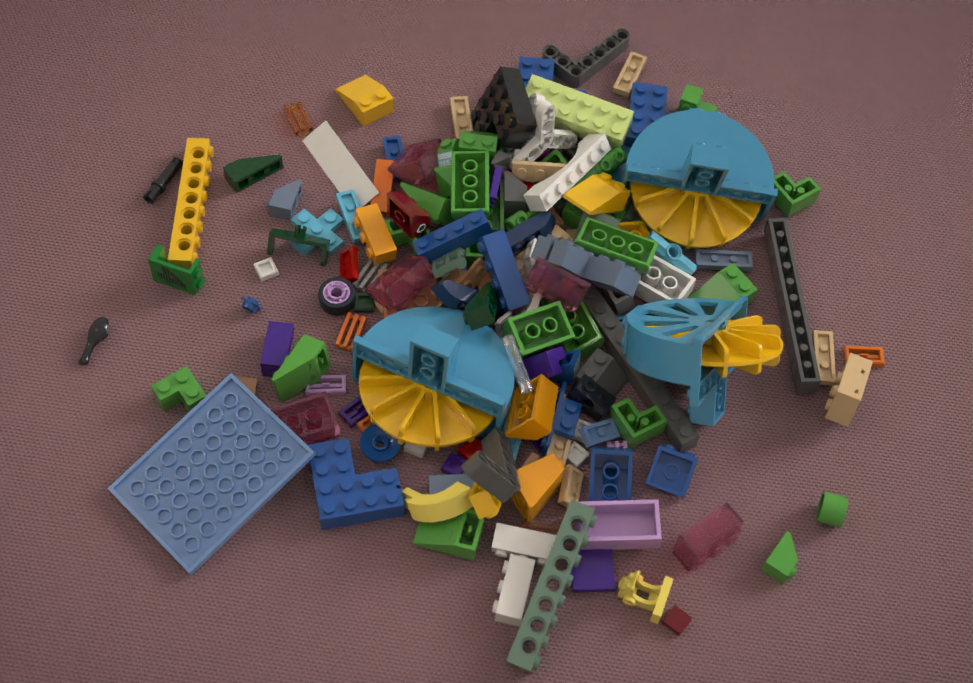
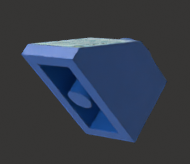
(569, 367)

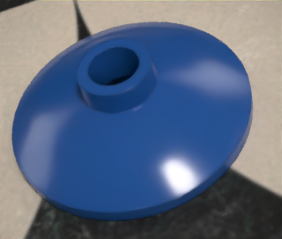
(373, 435)

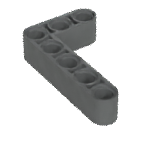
(578, 72)
(495, 467)

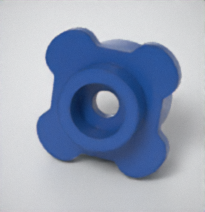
(250, 304)

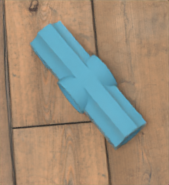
(672, 254)

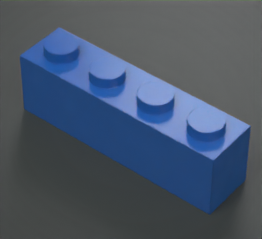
(457, 234)
(503, 270)

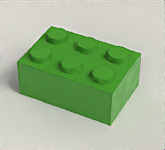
(539, 329)

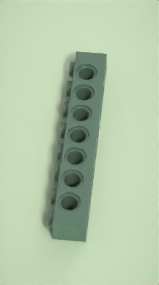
(575, 513)

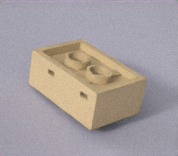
(848, 390)

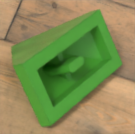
(443, 177)

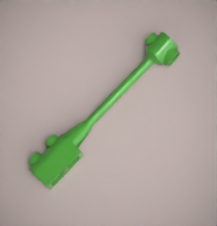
(607, 164)

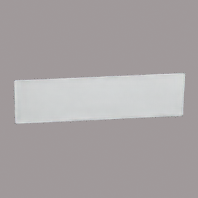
(339, 163)

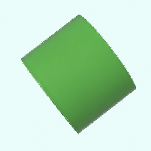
(832, 509)

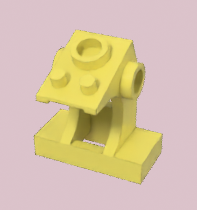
(657, 594)

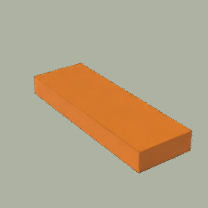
(383, 183)

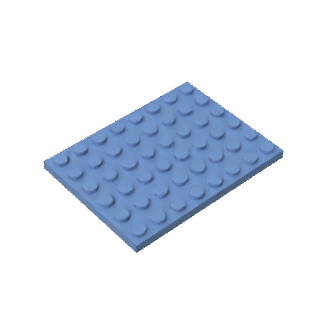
(211, 473)

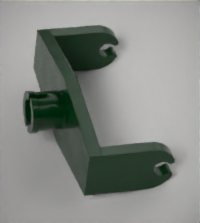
(301, 237)

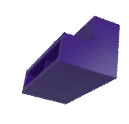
(276, 346)
(544, 363)

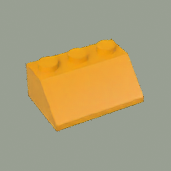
(532, 413)

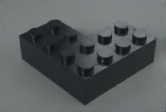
(505, 109)

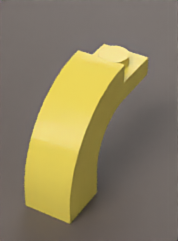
(438, 506)

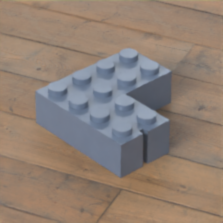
(583, 264)

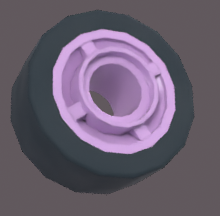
(336, 287)

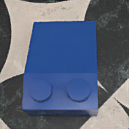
(610, 473)

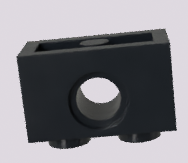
(593, 397)

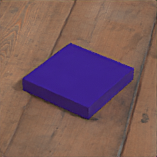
(594, 572)

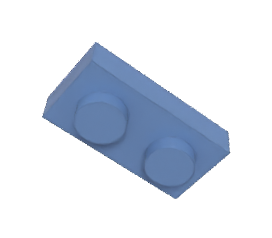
(599, 433)

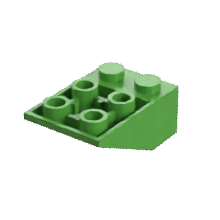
(302, 367)
(452, 536)

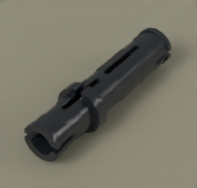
(158, 185)

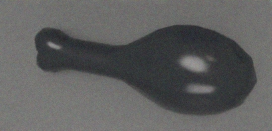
(95, 334)

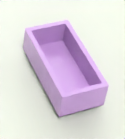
(624, 525)

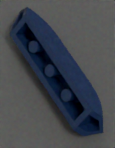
(525, 232)
(457, 295)

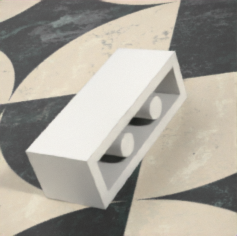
(522, 542)
(513, 590)

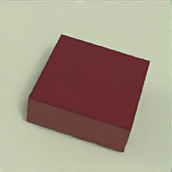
(677, 620)

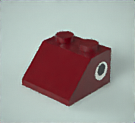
(407, 214)

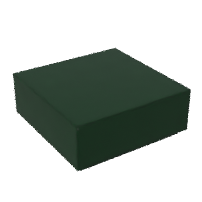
(363, 303)

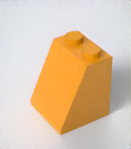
(538, 485)

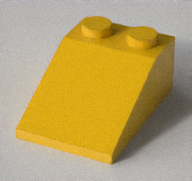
(366, 99)
(599, 195)

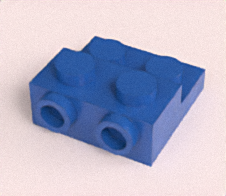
(671, 470)

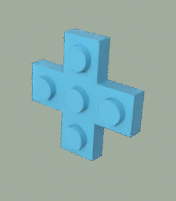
(321, 227)

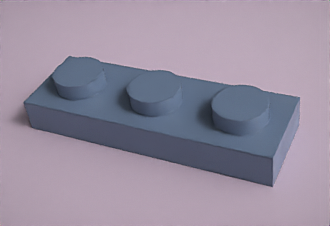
(721, 259)

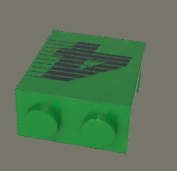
(175, 276)

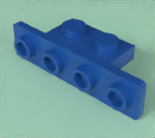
(564, 419)

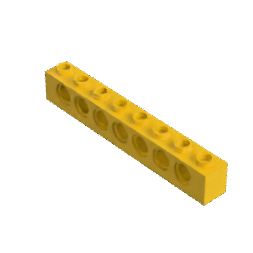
(190, 202)

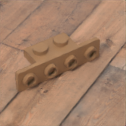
(467, 278)

